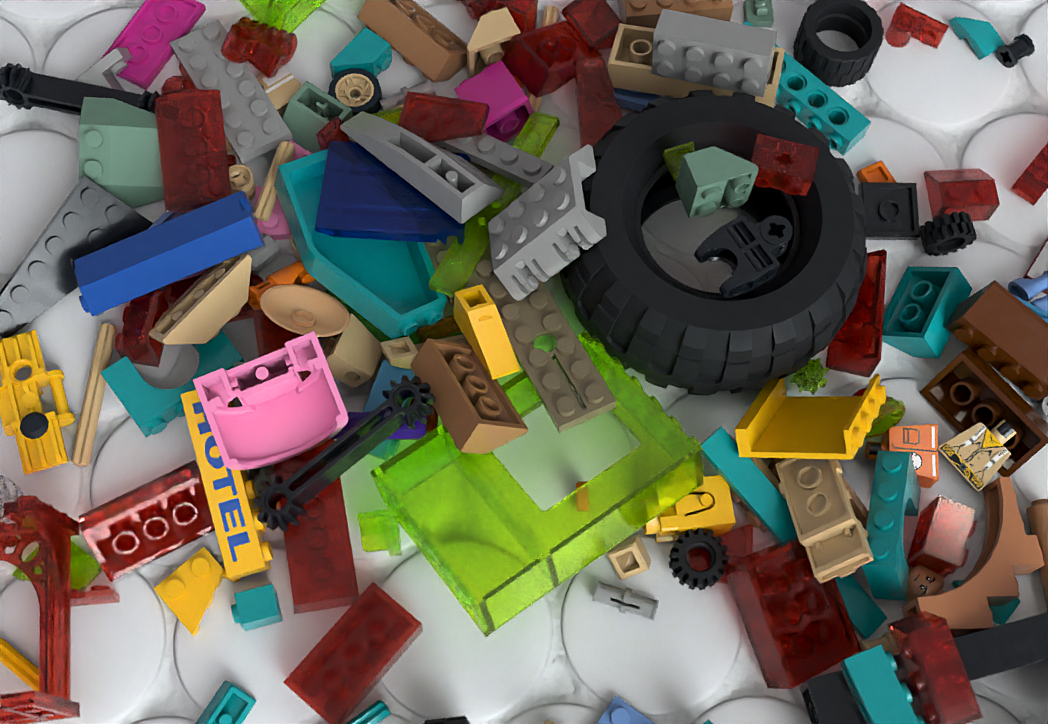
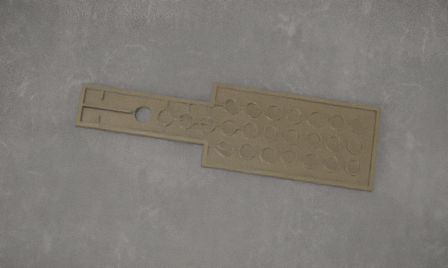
(527, 321)

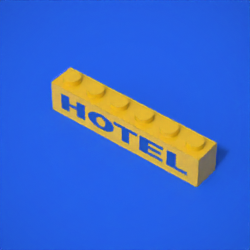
(229, 499)

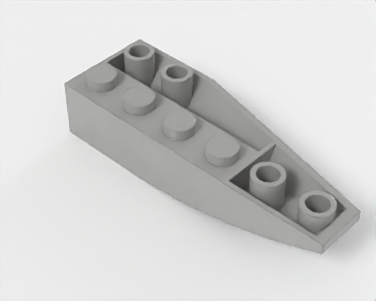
(432, 170)

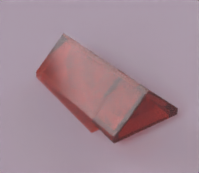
(859, 340)

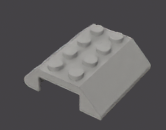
(537, 225)

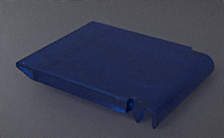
(373, 202)

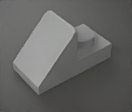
(101, 72)

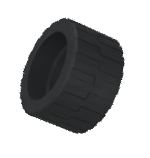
(846, 16)

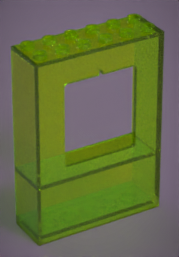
(490, 535)

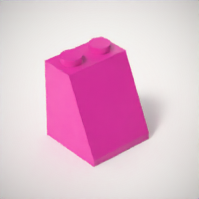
(503, 95)

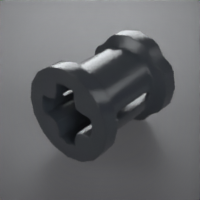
(1011, 53)

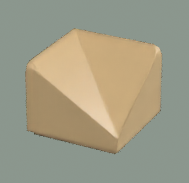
(629, 557)

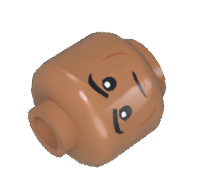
(923, 583)

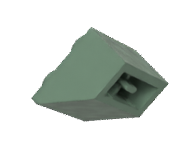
(310, 112)
(714, 181)

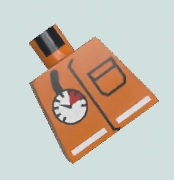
(919, 441)

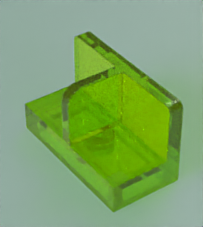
(380, 531)

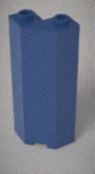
(167, 253)

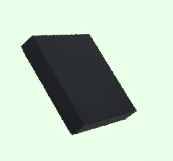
(890, 210)

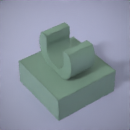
(759, 13)

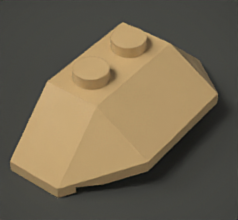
(206, 304)

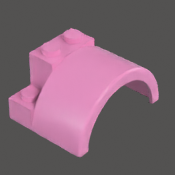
(278, 409)

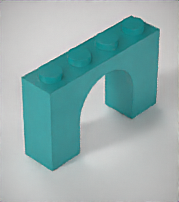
(156, 407)
(892, 497)

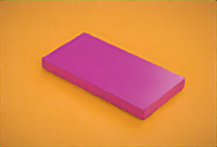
(150, 35)

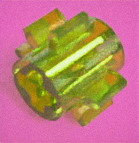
(805, 381)

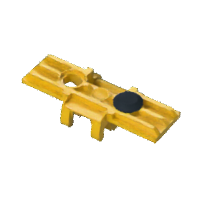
(21, 409)

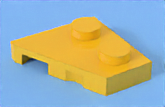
(191, 588)

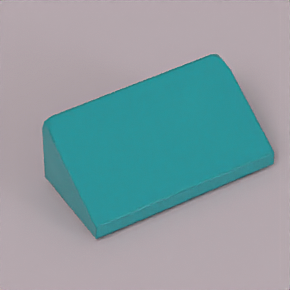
(227, 706)

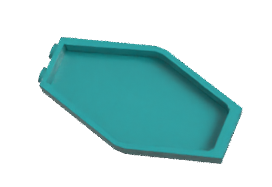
(374, 277)

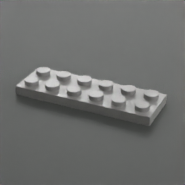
(248, 114)

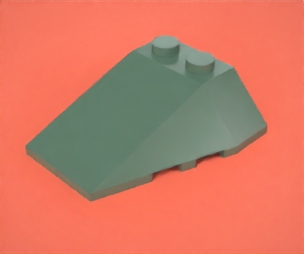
(120, 150)

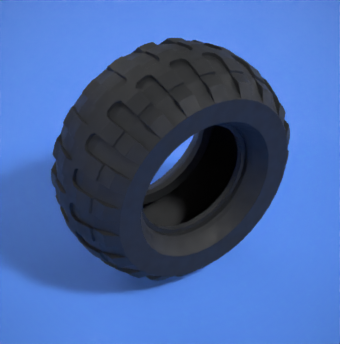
(698, 335)

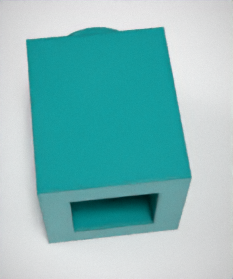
(257, 607)

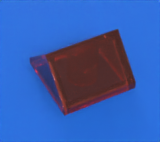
(593, 22)

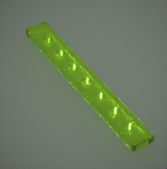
(463, 258)

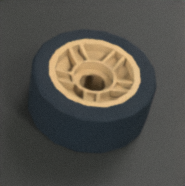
(359, 83)

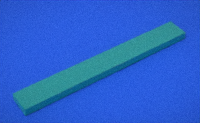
(775, 515)

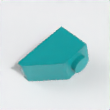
(364, 52)

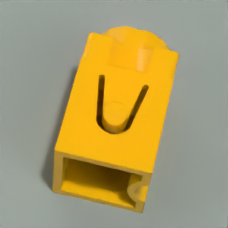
(703, 508)

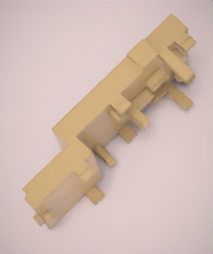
(824, 516)

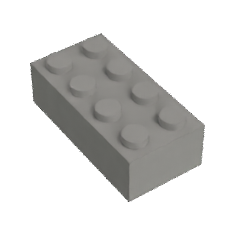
(713, 52)

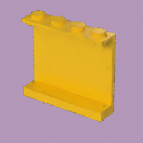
(807, 424)

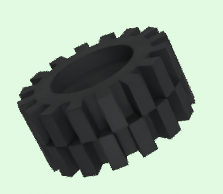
(947, 233)
(711, 545)

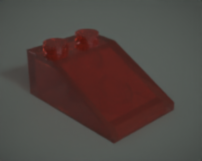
(545, 57)

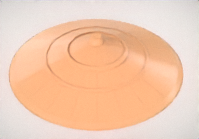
(305, 310)

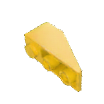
(484, 331)

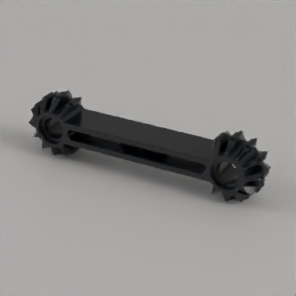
(29, 89)
(344, 453)

